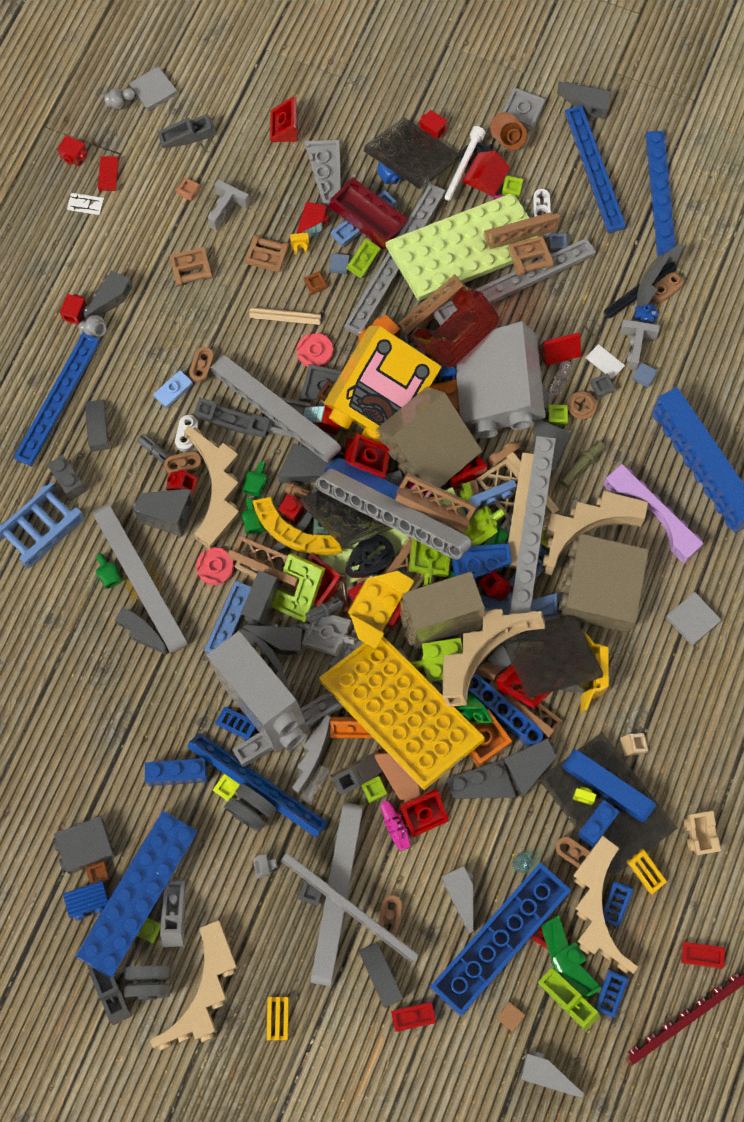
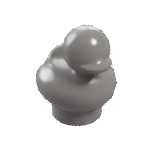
(117, 97)
(93, 326)

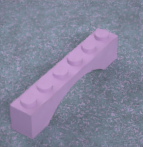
(682, 541)

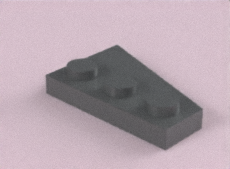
(316, 379)
(484, 782)

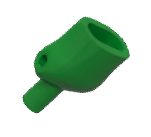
(255, 481)
(251, 520)
(108, 572)

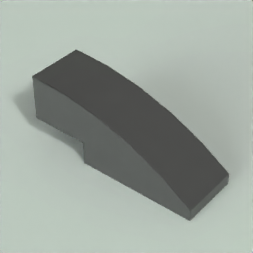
(187, 131)
(97, 425)
(140, 630)
(380, 975)
(111, 996)

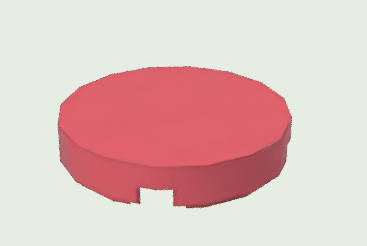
(315, 350)
(215, 566)

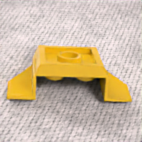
(376, 604)
(599, 685)

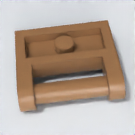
(529, 250)
(264, 257)
(189, 261)

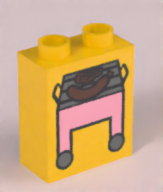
(378, 381)

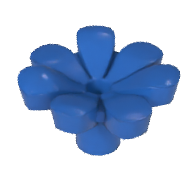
(646, 313)

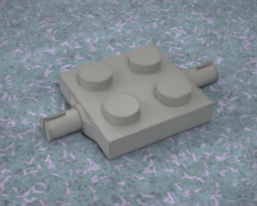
(328, 634)

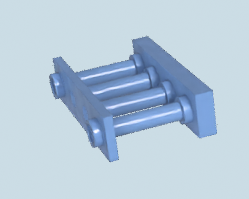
(44, 542)

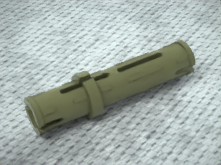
(588, 457)

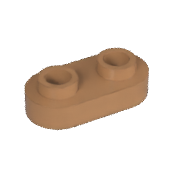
(667, 286)
(201, 366)
(496, 458)
(182, 462)
(574, 852)
(390, 916)

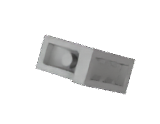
(228, 196)
(637, 331)

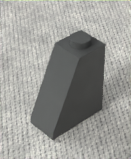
(547, 430)
(302, 466)
(529, 765)

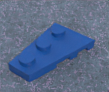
(482, 560)

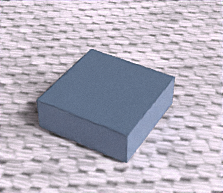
(557, 241)
(339, 263)
(644, 375)

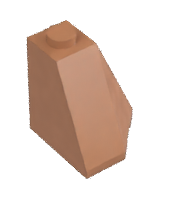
(399, 779)

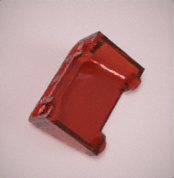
(461, 331)

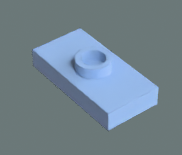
(173, 389)

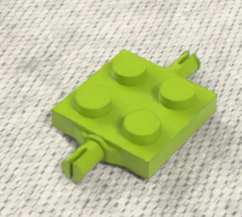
(482, 525)
(428, 561)
(433, 657)

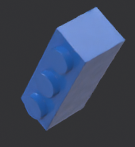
(176, 772)

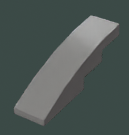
(314, 749)

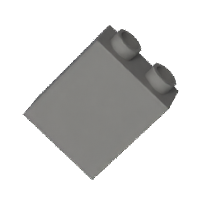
(501, 382)
(259, 693)

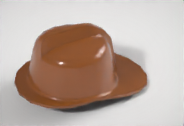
(508, 131)

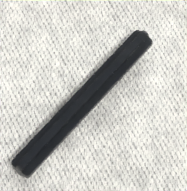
(631, 296)

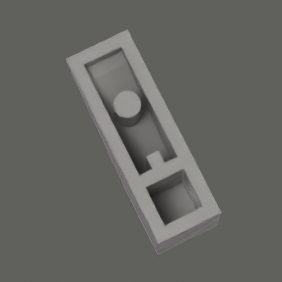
(460, 889)
(173, 914)
(544, 1073)

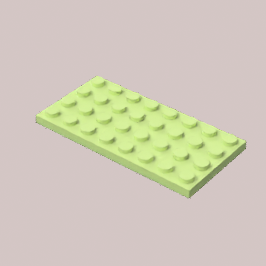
(455, 246)

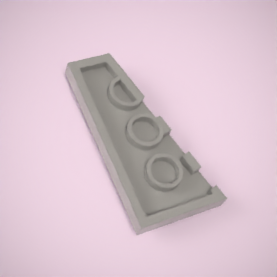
(325, 164)

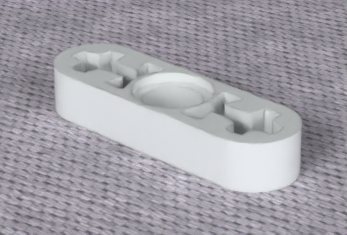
(545, 207)

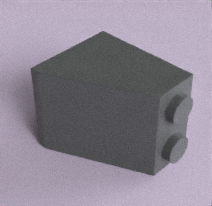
(165, 510)

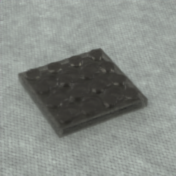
(411, 152)
(340, 520)
(552, 657)

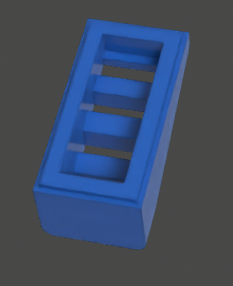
(245, 736)
(629, 889)
(621, 987)

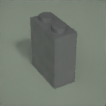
(261, 598)
(83, 845)

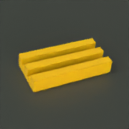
(636, 858)
(277, 1021)

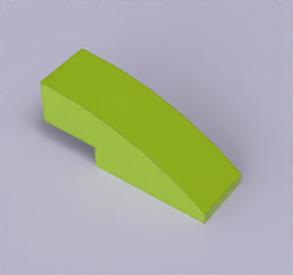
(569, 999)

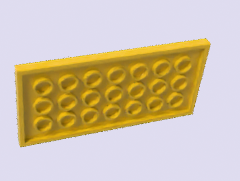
(402, 711)

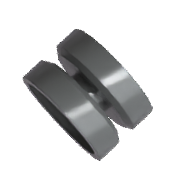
(251, 805)
(147, 982)

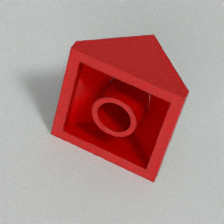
(284, 121)
(487, 172)
(560, 349)
(368, 455)
(470, 472)
(329, 583)
(424, 813)

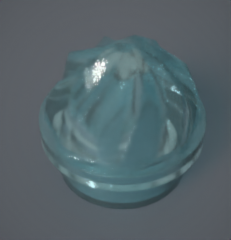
(522, 862)

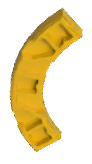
(290, 535)

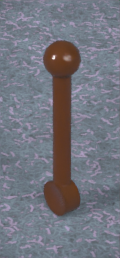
(343, 579)

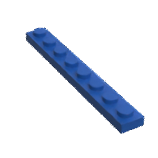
(595, 169)
(660, 191)
(56, 400)
(279, 799)

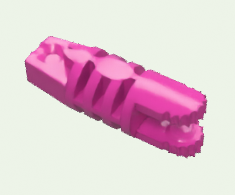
(395, 826)

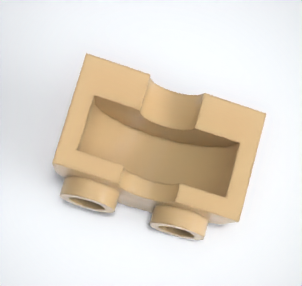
(702, 833)

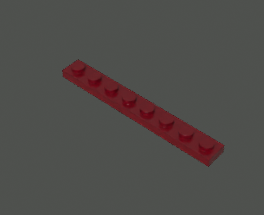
(686, 1018)

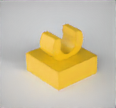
(299, 241)

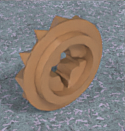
(578, 398)

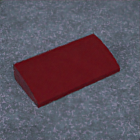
(368, 212)

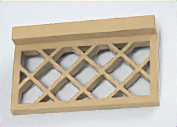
(513, 465)

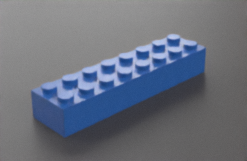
(702, 456)
(136, 894)
(500, 939)

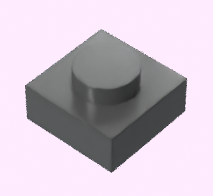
(602, 385)
(310, 894)

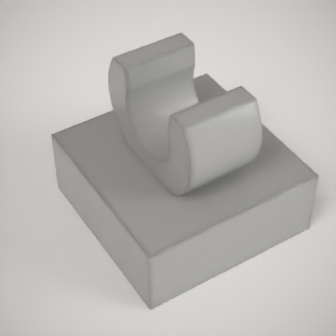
(263, 866)

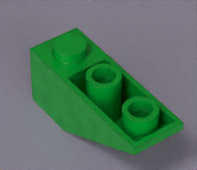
(474, 711)

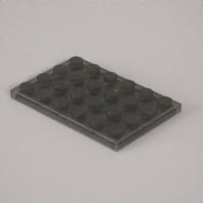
(625, 830)

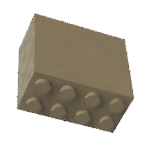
(429, 438)
(603, 582)
(442, 610)

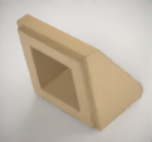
(634, 744)

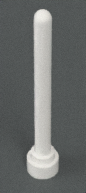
(477, 135)

